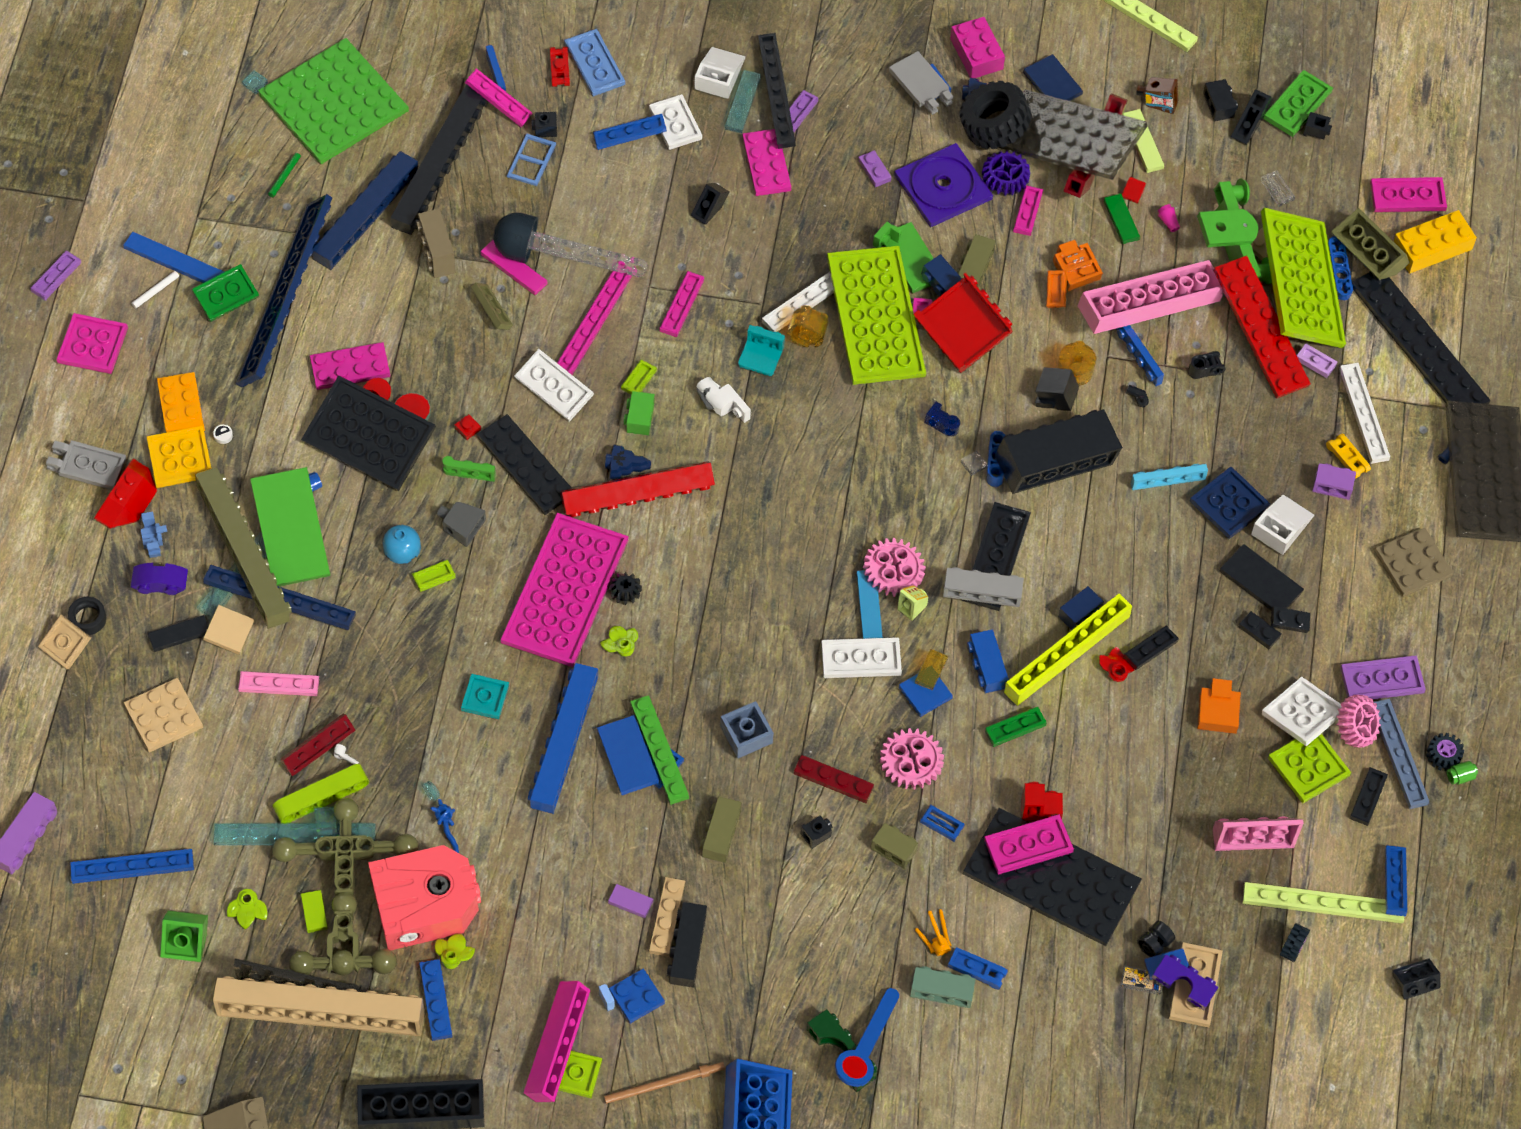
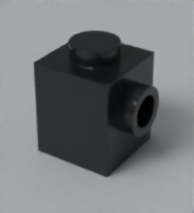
(545, 124)

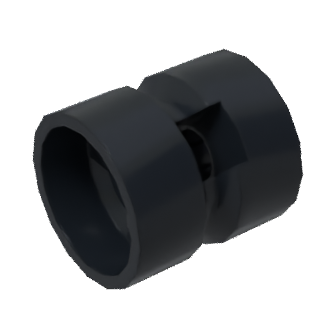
(1158, 937)

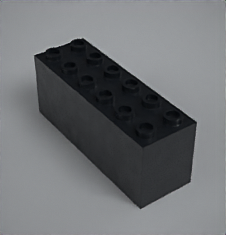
(1058, 451)

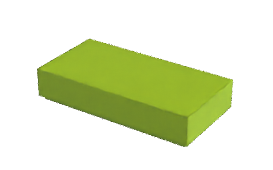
(639, 377)
(433, 575)
(314, 911)

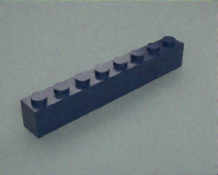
(365, 210)

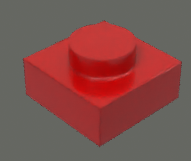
(467, 427)

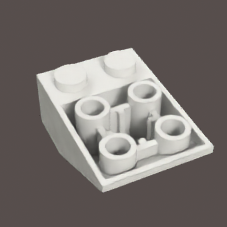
(718, 72)
(1281, 524)

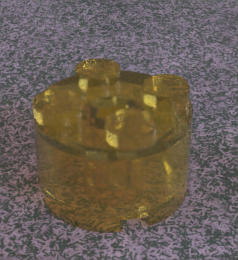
(807, 327)
(1080, 359)

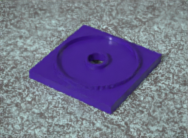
(940, 202)

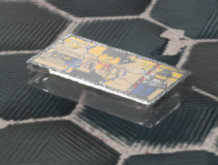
(1139, 980)

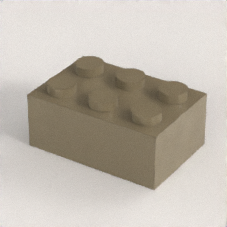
(435, 243)

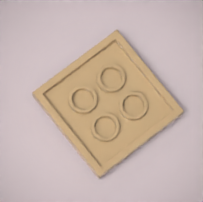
(163, 715)

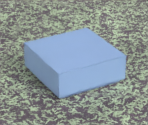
(606, 997)

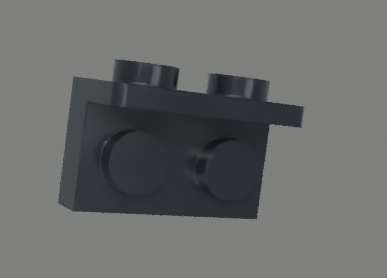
(1417, 978)

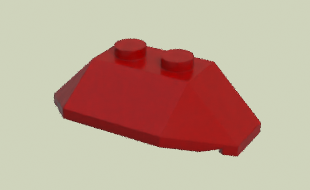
(128, 497)

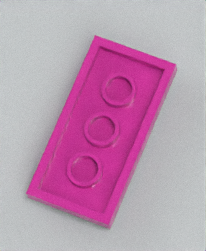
(766, 163)
(1408, 194)
(353, 364)
(1028, 844)

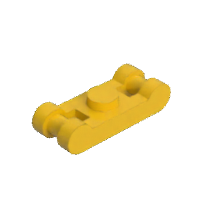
(1348, 454)

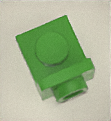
(885, 234)

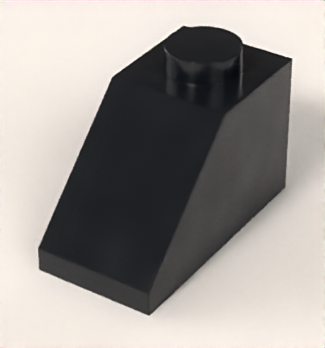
(709, 202)

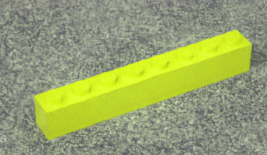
(1068, 649)

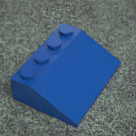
(757, 1096)

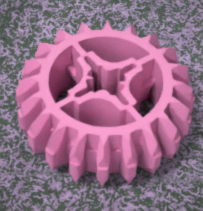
(1358, 721)

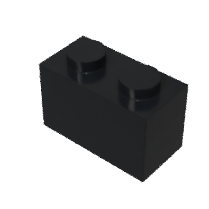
(1220, 100)

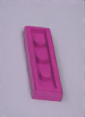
(498, 97)
(516, 270)
(682, 304)

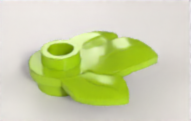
(620, 641)
(247, 911)
(453, 951)

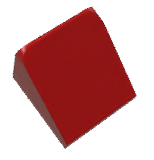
(1134, 190)

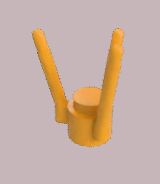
(940, 945)

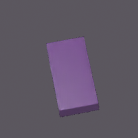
(630, 901)

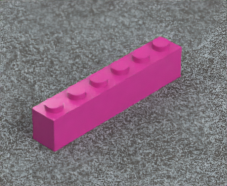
(557, 1041)

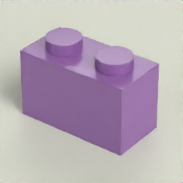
(1334, 481)

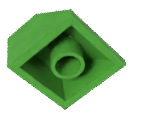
(183, 936)

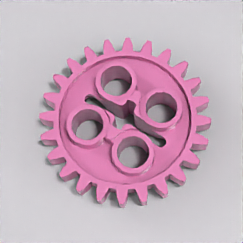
(878, 570)
(928, 754)

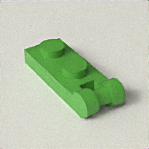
(468, 469)

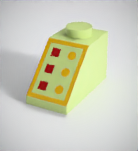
(912, 601)

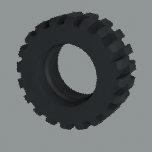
(1001, 129)

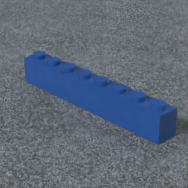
(563, 738)

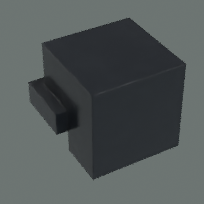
(1056, 388)

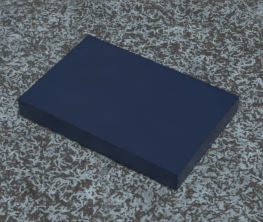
(1052, 79)

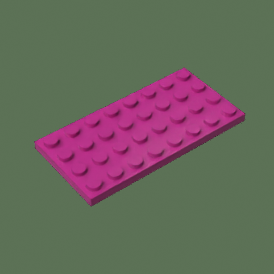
(564, 590)

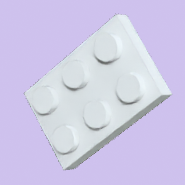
(678, 120)

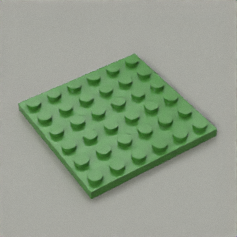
(333, 101)

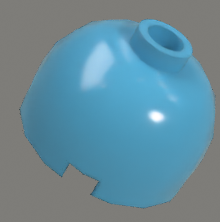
(401, 544)

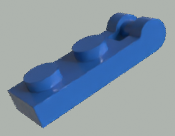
(977, 968)

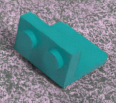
(762, 350)

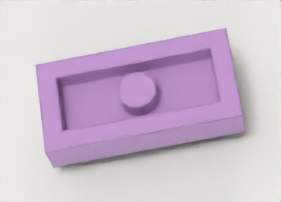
(1316, 360)

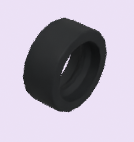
(85, 602)

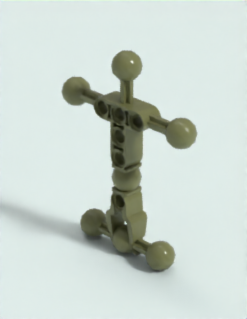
(344, 902)

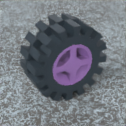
(1447, 745)
(1294, 942)

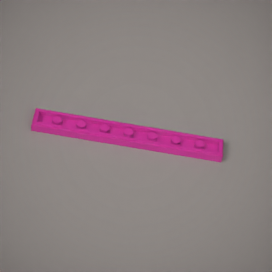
(594, 320)

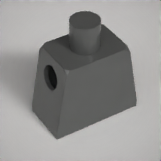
(462, 521)

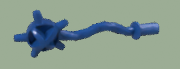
(444, 814)

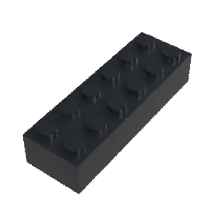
(421, 1105)

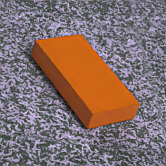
(1056, 289)

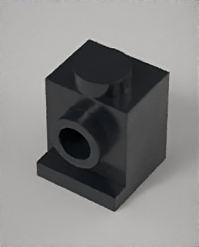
(1317, 126)
(812, 835)

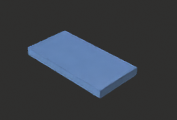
(594, 62)

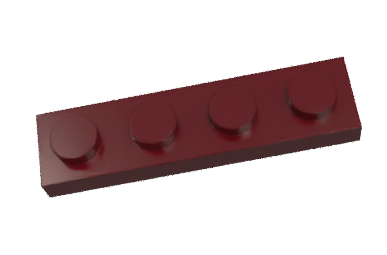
(317, 744)
(833, 779)

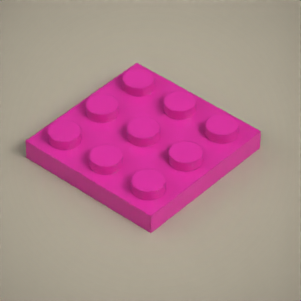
(92, 343)

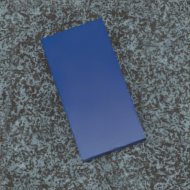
(628, 755)

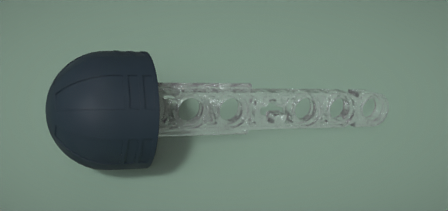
(517, 236)

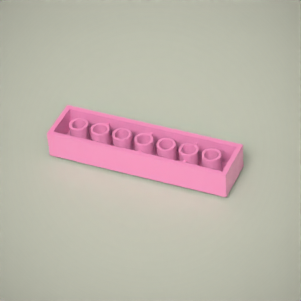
(1150, 297)

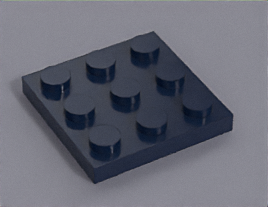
(1230, 502)

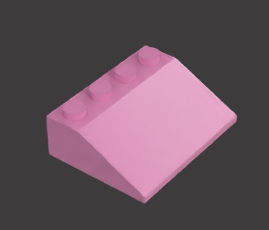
(1256, 833)

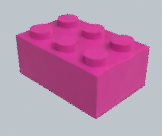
(977, 47)

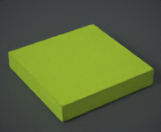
(580, 1074)

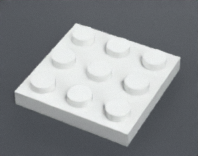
(1303, 711)

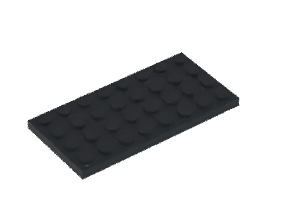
(1069, 889)

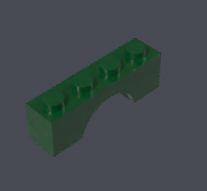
(826, 1030)

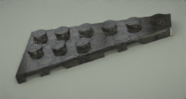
(261, 973)

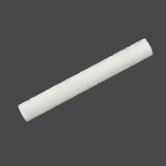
(155, 289)

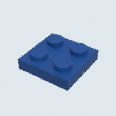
(636, 996)

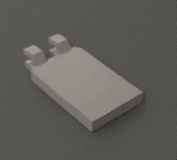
(921, 82)
(87, 463)

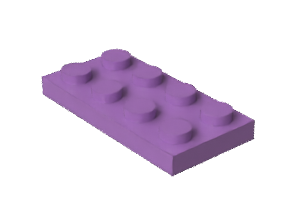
(1383, 678)

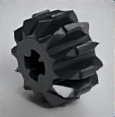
(620, 582)

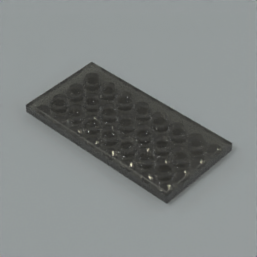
(1077, 135)
(1485, 470)

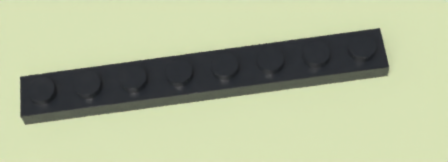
(776, 90)

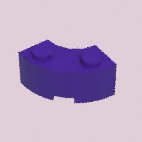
(164, 579)

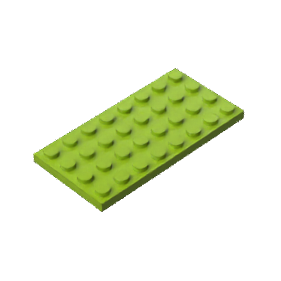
(1302, 278)
(876, 315)

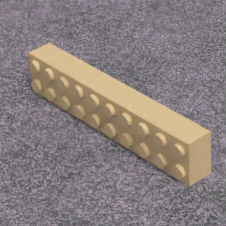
(319, 1006)

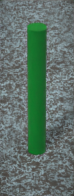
(283, 176)

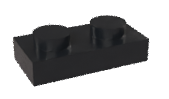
(1290, 619)
(1259, 630)

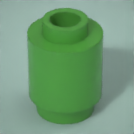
(1462, 773)

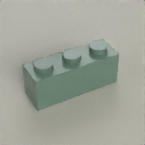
(943, 987)

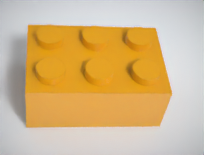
(180, 402)

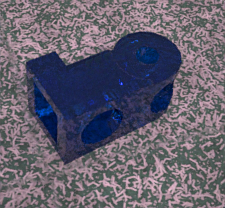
(942, 421)

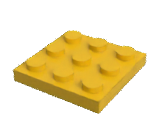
(178, 456)

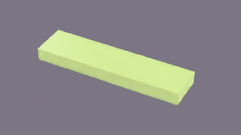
(1146, 146)

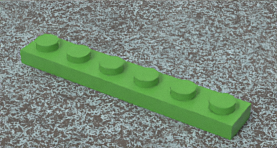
(659, 750)

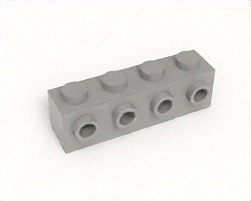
(983, 587)

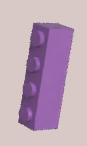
(24, 831)

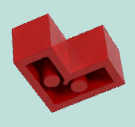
(1038, 804)

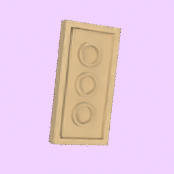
(1207, 963)

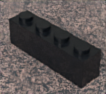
(688, 944)

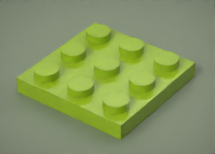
(1310, 767)

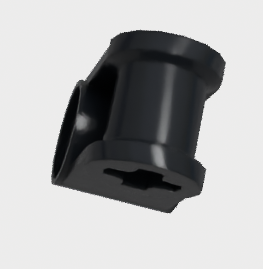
(1208, 364)

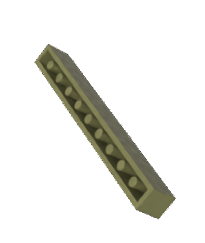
(243, 548)

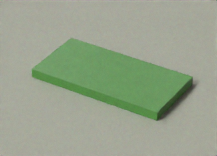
(290, 526)

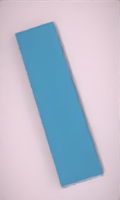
(869, 607)

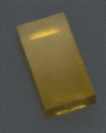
(931, 669)

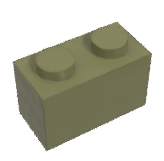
(894, 845)

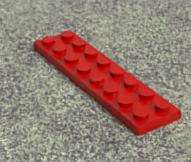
(1261, 327)

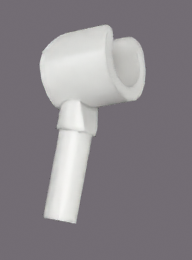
(339, 753)

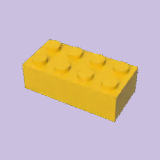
(1435, 241)

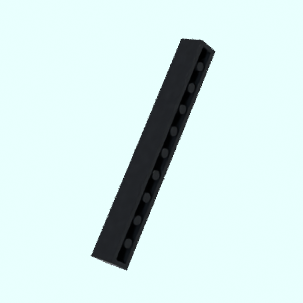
(438, 160)

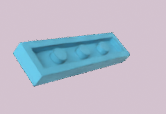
(1168, 477)

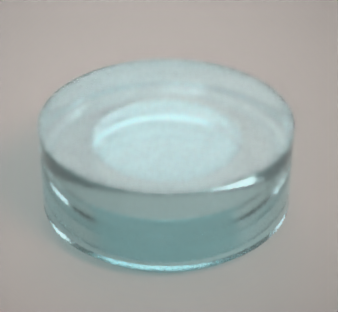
(431, 791)

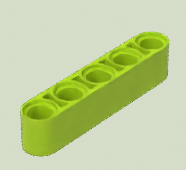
(320, 793)

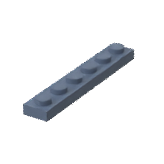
(1401, 756)

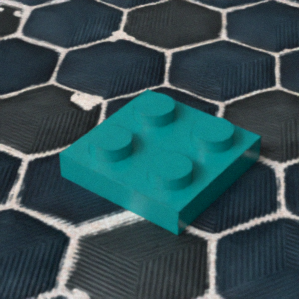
(485, 696)

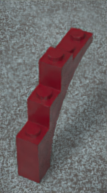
(1078, 181)

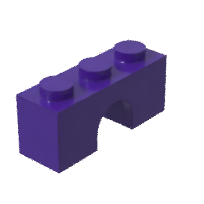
(1201, 988)

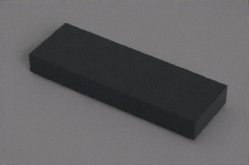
(178, 633)
(1150, 647)
(1368, 796)

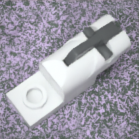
(722, 399)

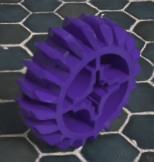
(1009, 169)

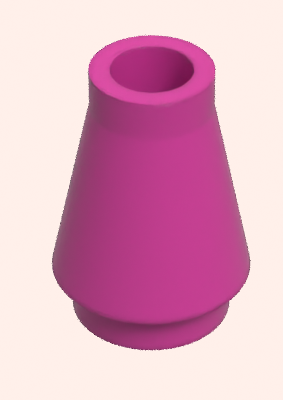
(1169, 218)

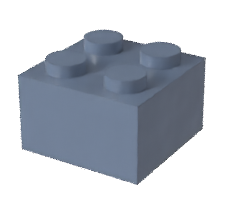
(746, 729)

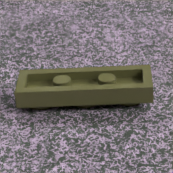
(492, 306)

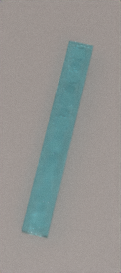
(268, 833)

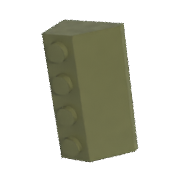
(1371, 245)

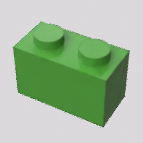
(640, 413)

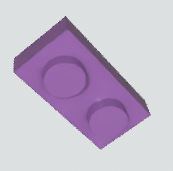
(874, 168)

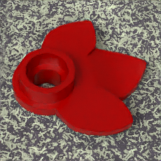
(1115, 663)

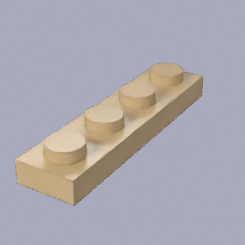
(667, 916)

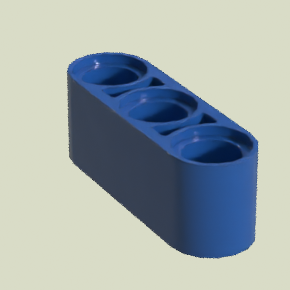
(992, 465)

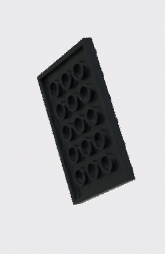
(368, 433)

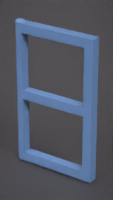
(520, 156)

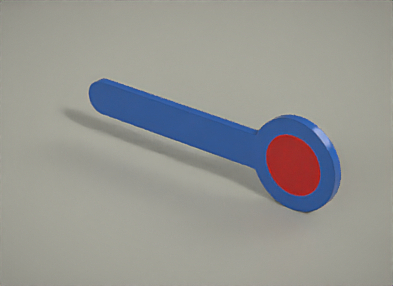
(854, 1066)

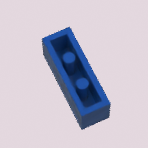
(987, 661)

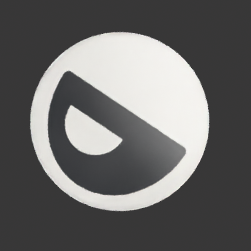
(223, 434)

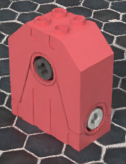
(424, 895)

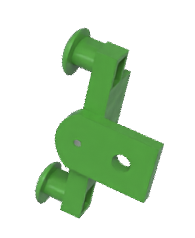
(1236, 226)

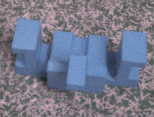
(152, 534)

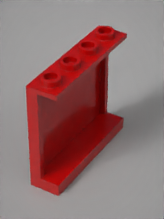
(964, 323)

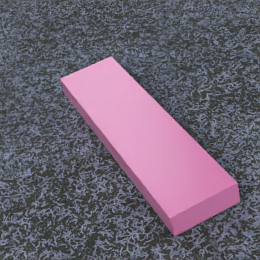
(278, 683)

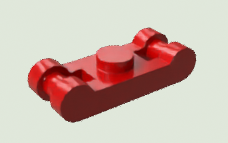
(559, 66)

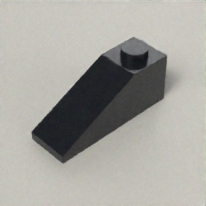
(1252, 116)

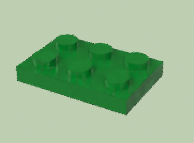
(225, 293)

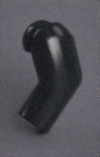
(1139, 394)

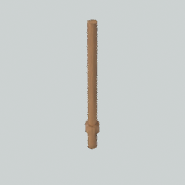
(703, 1071)

